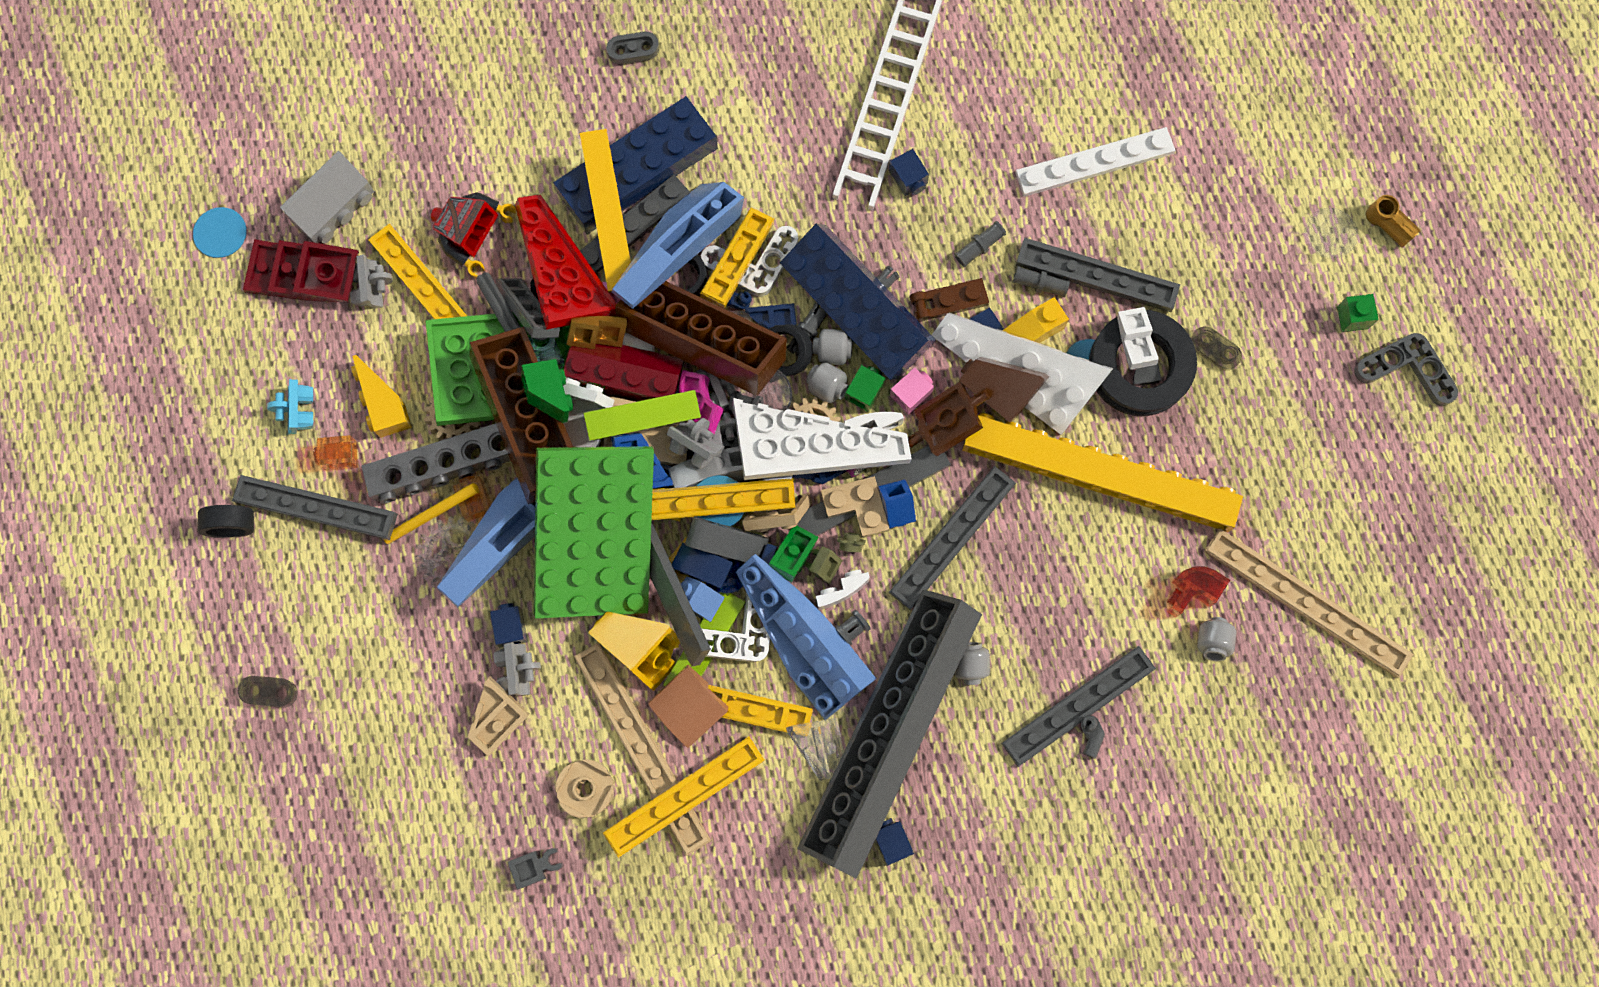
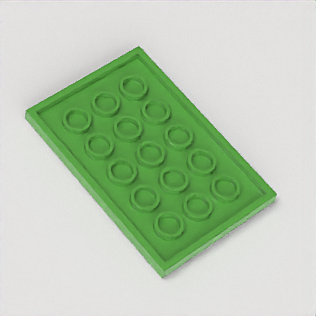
(454, 380)
(592, 530)

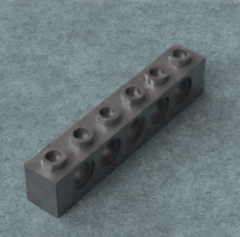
(380, 474)

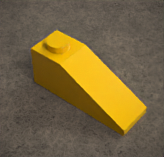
(1040, 322)

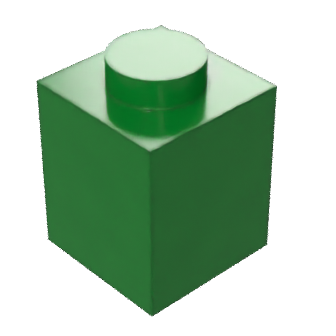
(1357, 313)
(865, 387)

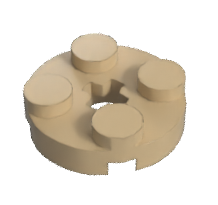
(592, 803)

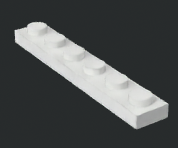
(1095, 161)

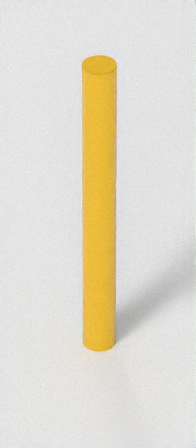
(433, 512)

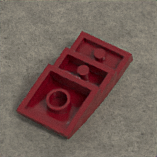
(301, 271)

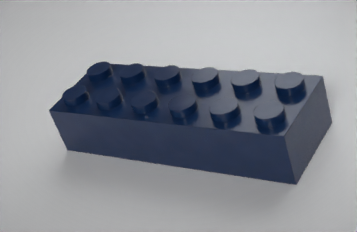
(643, 160)
(857, 301)

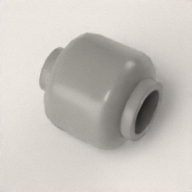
(833, 347)
(827, 382)
(1216, 639)
(974, 664)

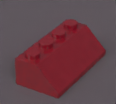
(624, 371)

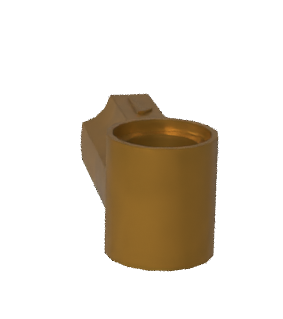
(1395, 222)

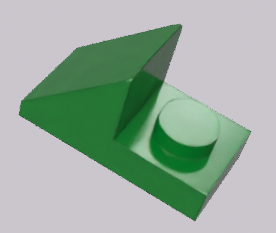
(793, 552)

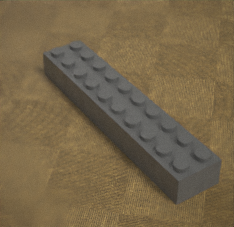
(889, 732)

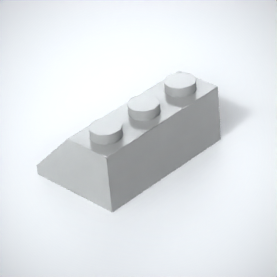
(328, 199)

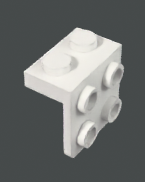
(583, 401)

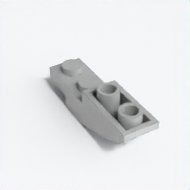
(724, 464)

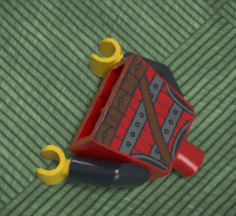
(465, 225)

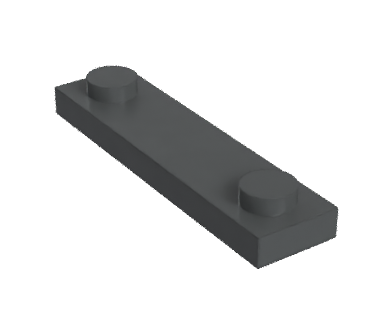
(525, 307)

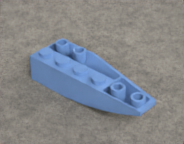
(678, 238)
(497, 538)
(805, 640)

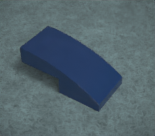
(702, 566)

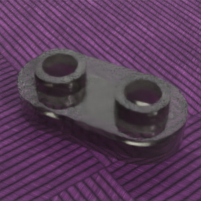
(1215, 349)
(268, 691)

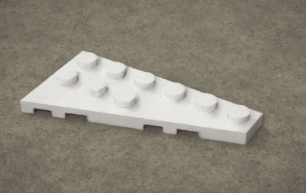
(1070, 378)
(805, 443)

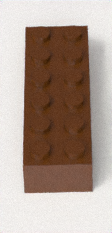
(706, 336)
(521, 425)

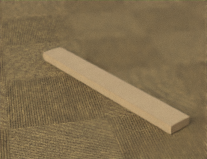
(1309, 603)
(638, 741)

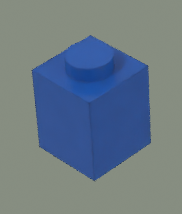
(897, 503)

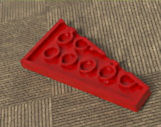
(560, 272)

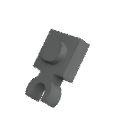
(530, 868)

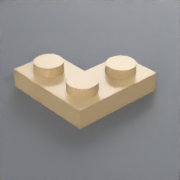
(861, 498)

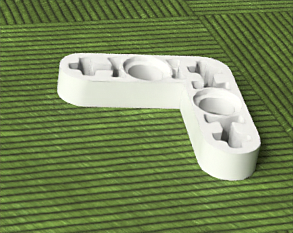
(753, 272)
(741, 641)

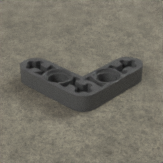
(1408, 356)

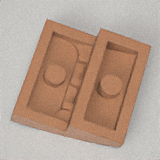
(688, 706)

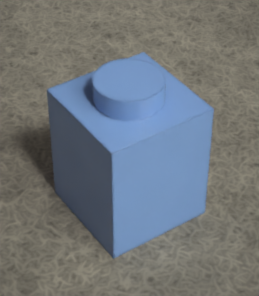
(702, 598)

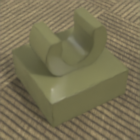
(825, 564)

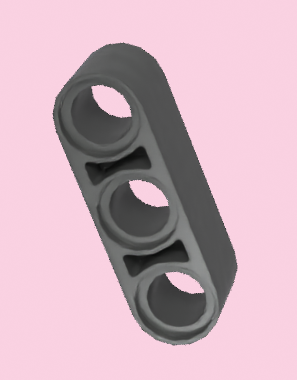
(724, 540)

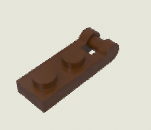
(950, 299)

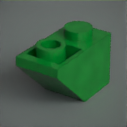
(545, 390)

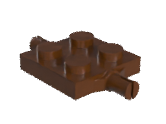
(948, 418)

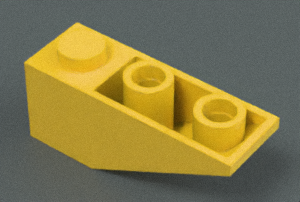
(384, 406)

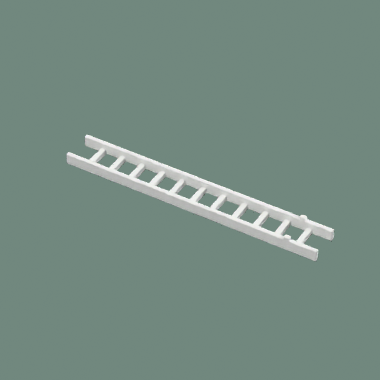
(886, 107)

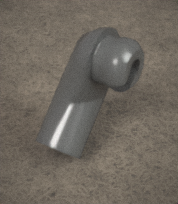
(1094, 735)

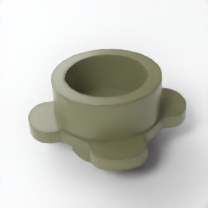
(851, 542)

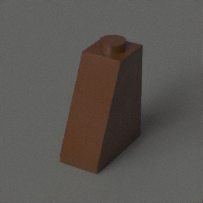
(1006, 384)

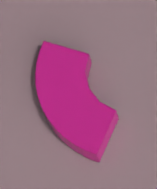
(708, 410)

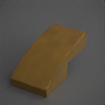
(594, 330)

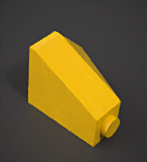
(639, 645)

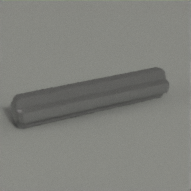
(497, 302)

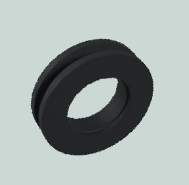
(1147, 401)

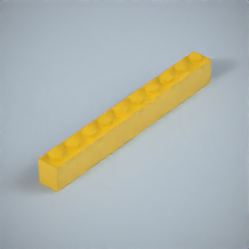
(1105, 473)

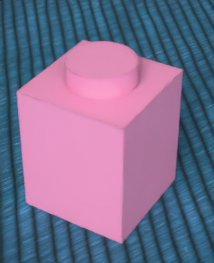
(912, 390)

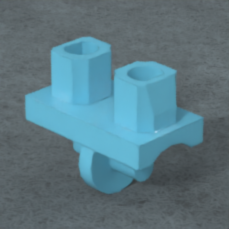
(296, 419)

